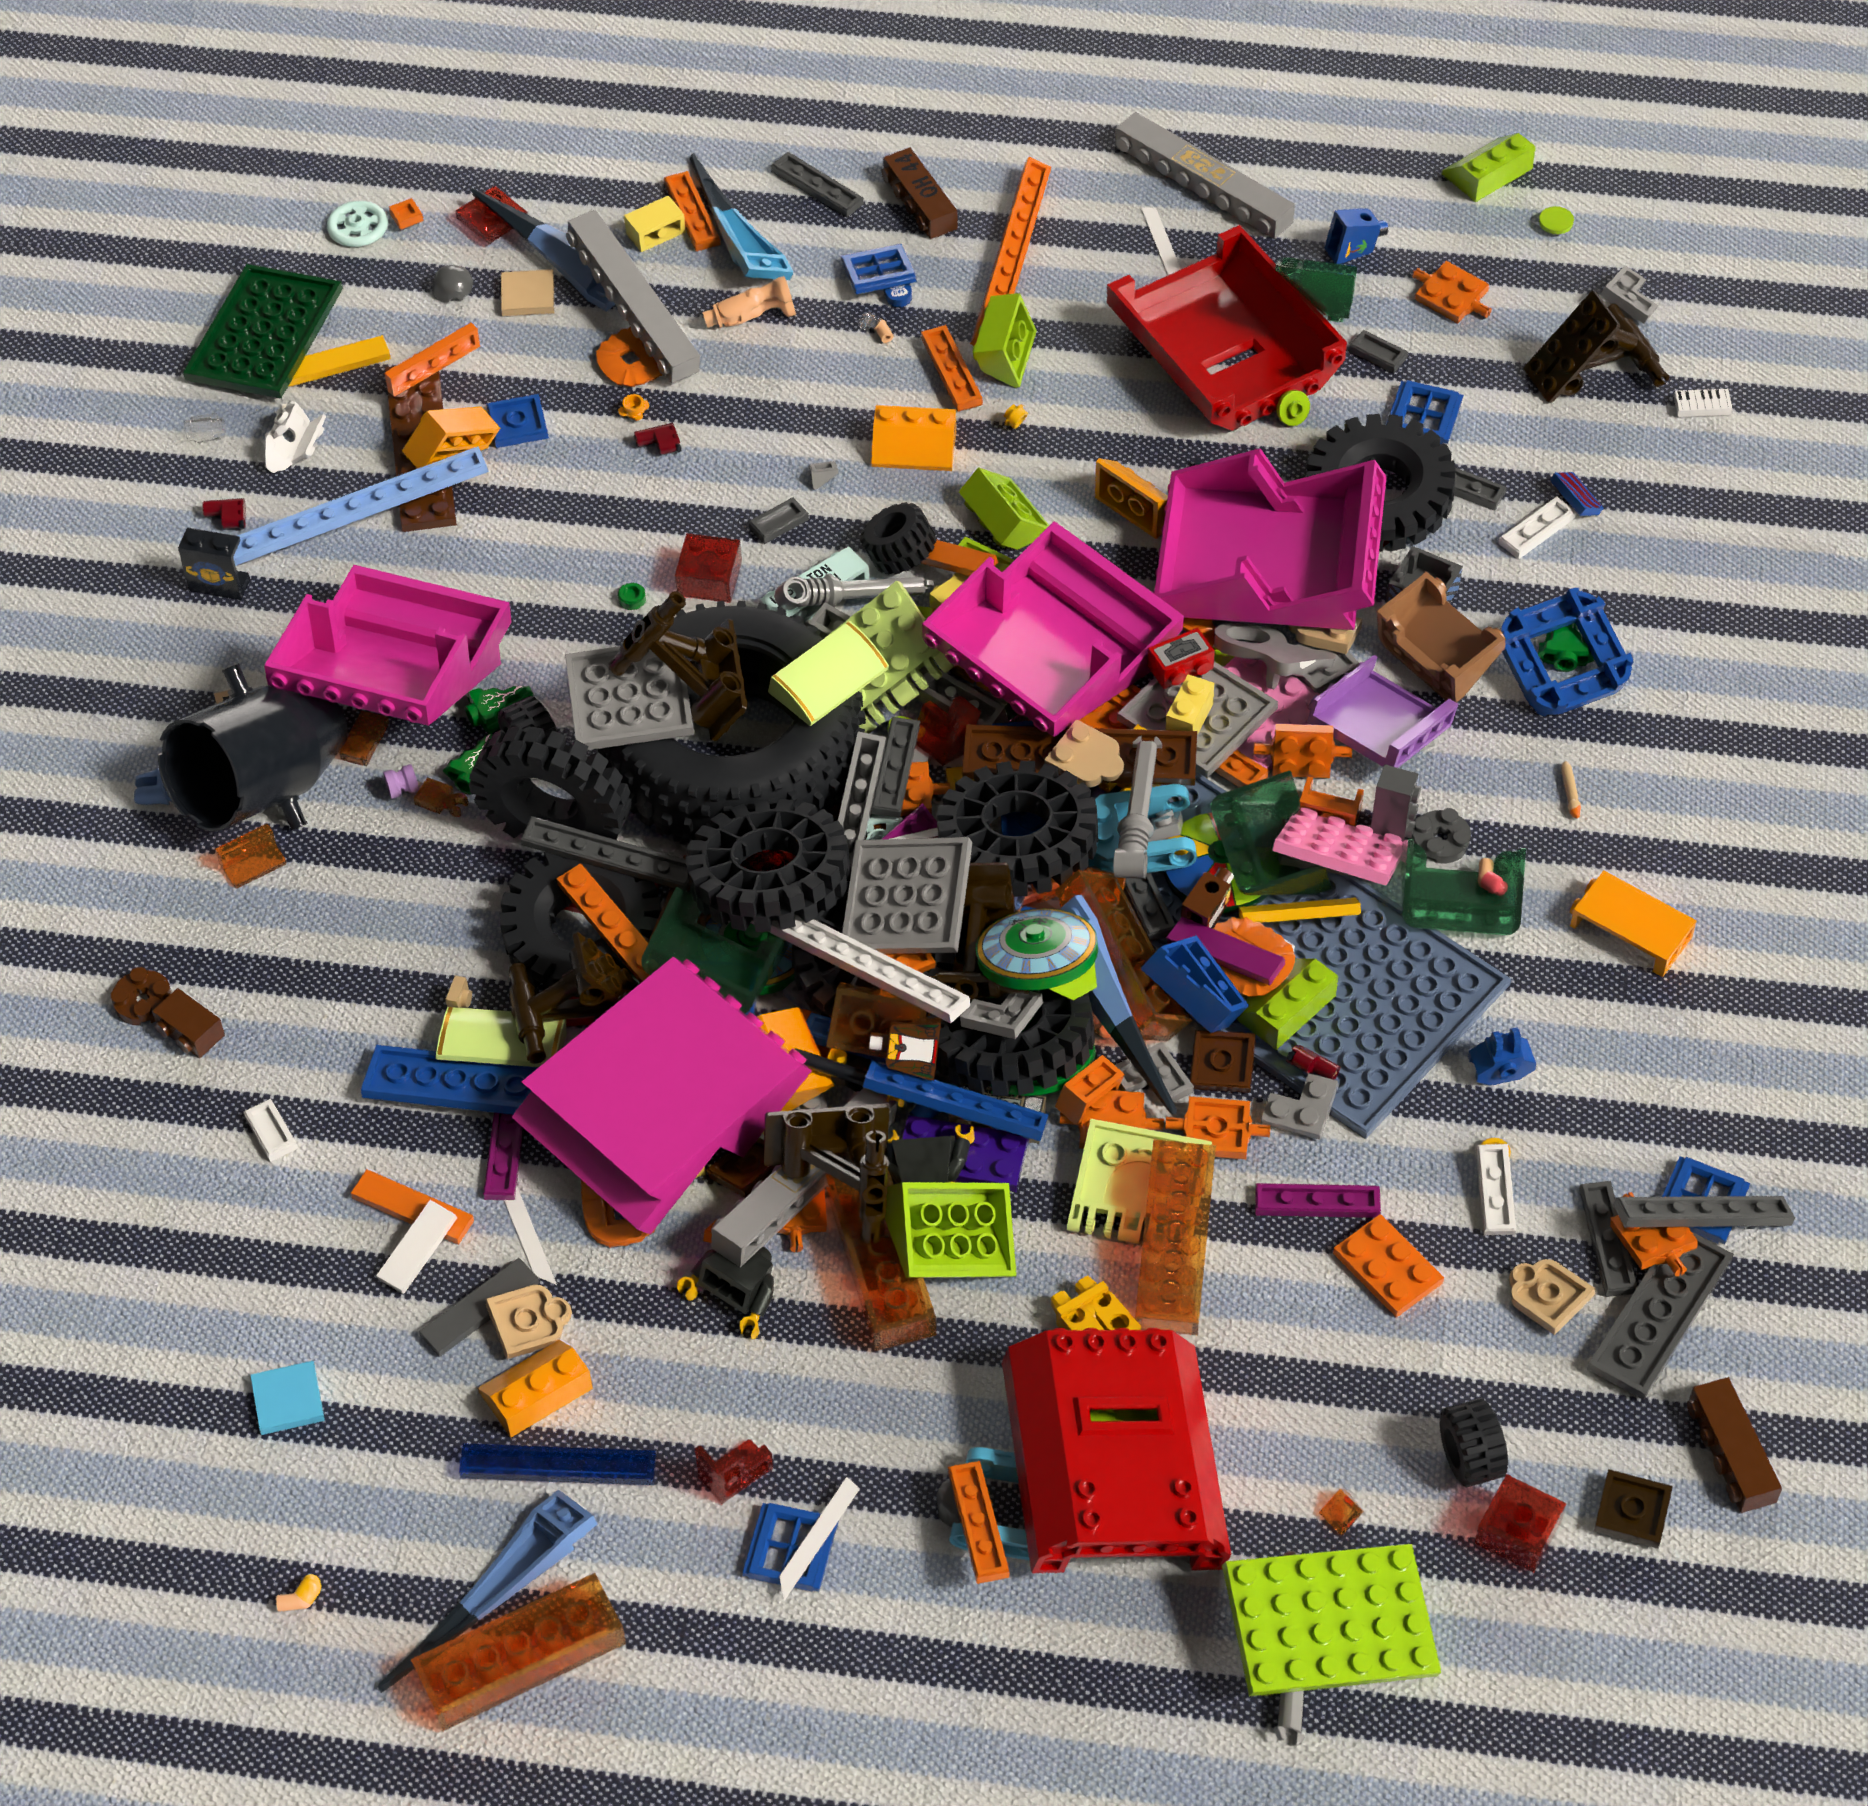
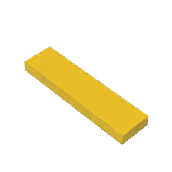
(341, 360)
(1301, 910)

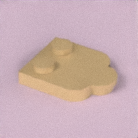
(1327, 638)
(1087, 755)
(1548, 1293)
(528, 1319)

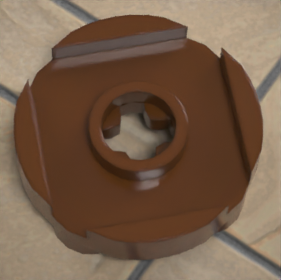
(132, 985)

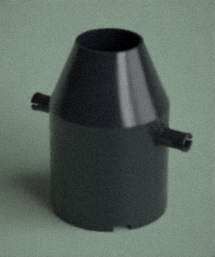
(249, 753)

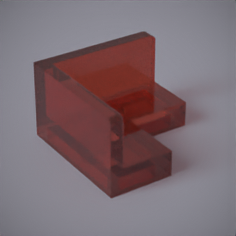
(944, 733)
(733, 1470)

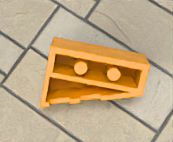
(449, 433)

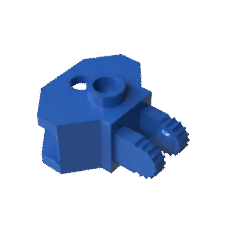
(1502, 1058)

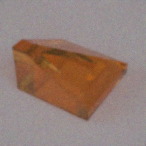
(1341, 1511)

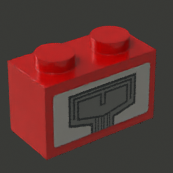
(1180, 656)

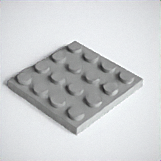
(626, 709)
(1232, 719)
(908, 894)

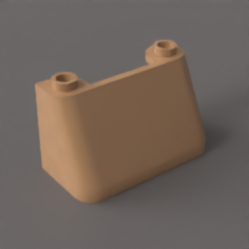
(1437, 638)

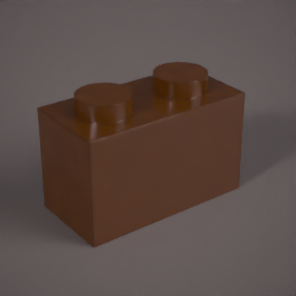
(188, 1023)

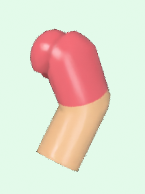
(1489, 880)

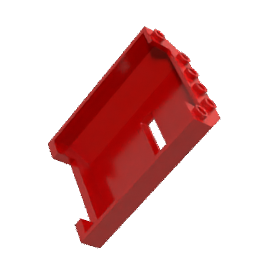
(1221, 311)
(1113, 1482)

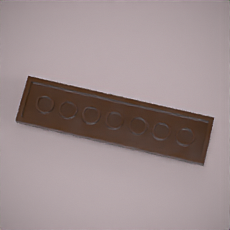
(406, 409)
(996, 744)

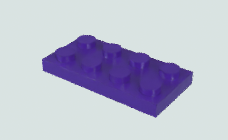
(992, 1157)

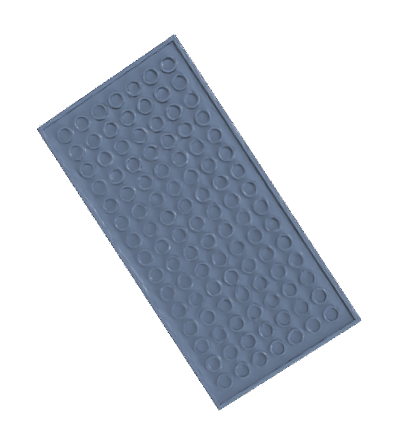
(1397, 996)

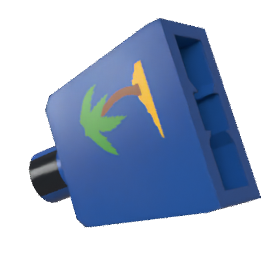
(1353, 234)

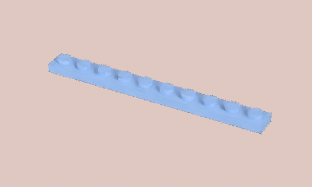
(360, 504)

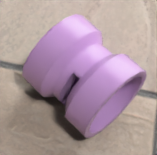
(401, 781)

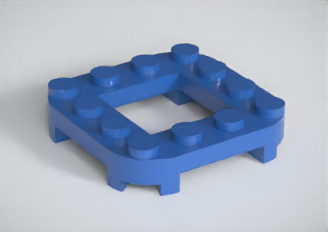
(1587, 613)

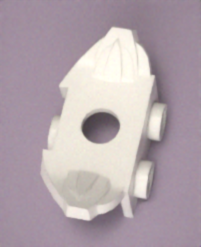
(280, 452)

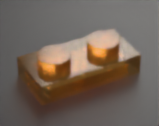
(364, 738)

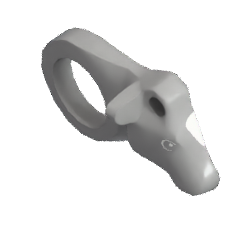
(1272, 648)

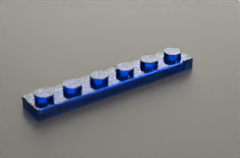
(558, 1464)

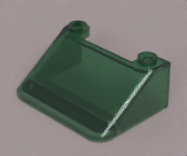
(1322, 284)
(1248, 827)
(1455, 900)
(728, 963)

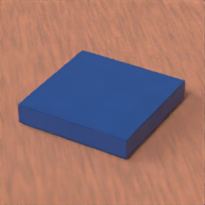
(519, 420)

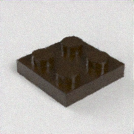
(1633, 1508)

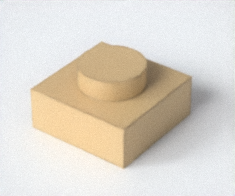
(459, 993)

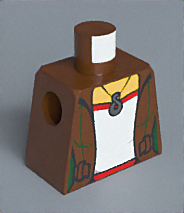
(1208, 898)
(910, 1046)

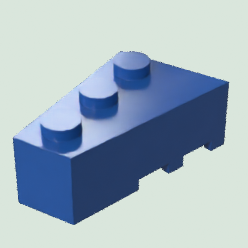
(1196, 983)

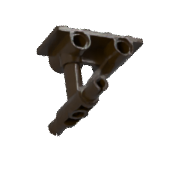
(1587, 339)
(705, 665)
(986, 900)
(592, 978)
(841, 1142)

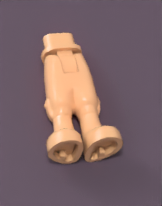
(751, 304)

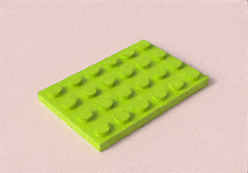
(1330, 1619)

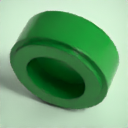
(631, 596)

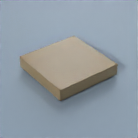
(527, 292)

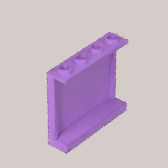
(1379, 716)

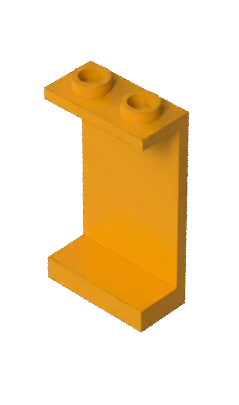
(1635, 919)

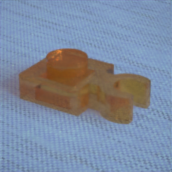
(439, 796)

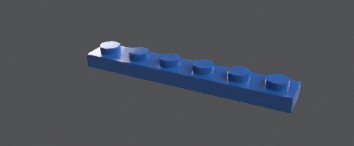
(956, 1101)

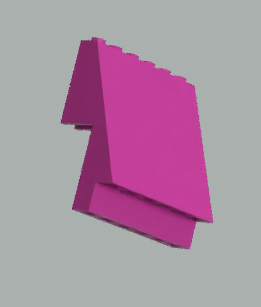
(1271, 549)
(1052, 629)
(390, 645)
(659, 1091)

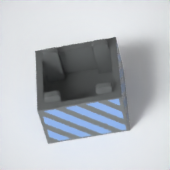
(1416, 564)

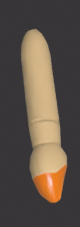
(1574, 805)

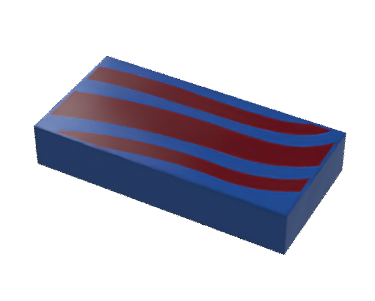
(1576, 493)

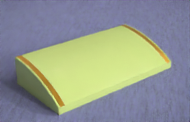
(828, 673)
(491, 1037)

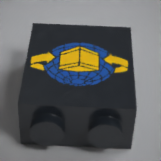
(210, 564)

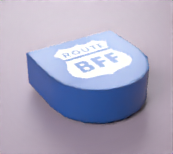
(899, 295)

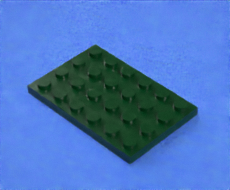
(263, 331)

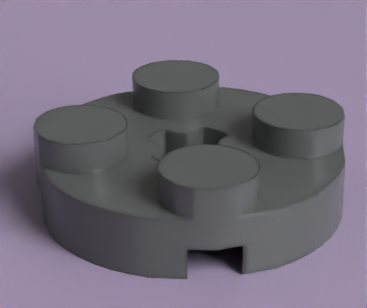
(1445, 822)

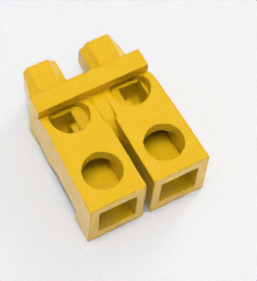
(1092, 1308)

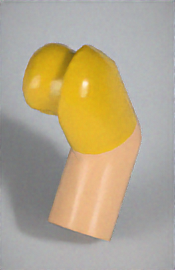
(302, 1597)

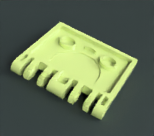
(895, 629)
(1116, 1177)

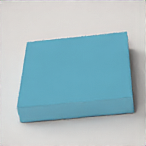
(287, 1397)

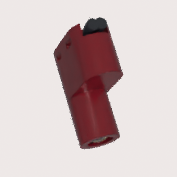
(664, 436)
(231, 512)
(1312, 1062)

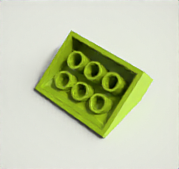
(952, 1229)

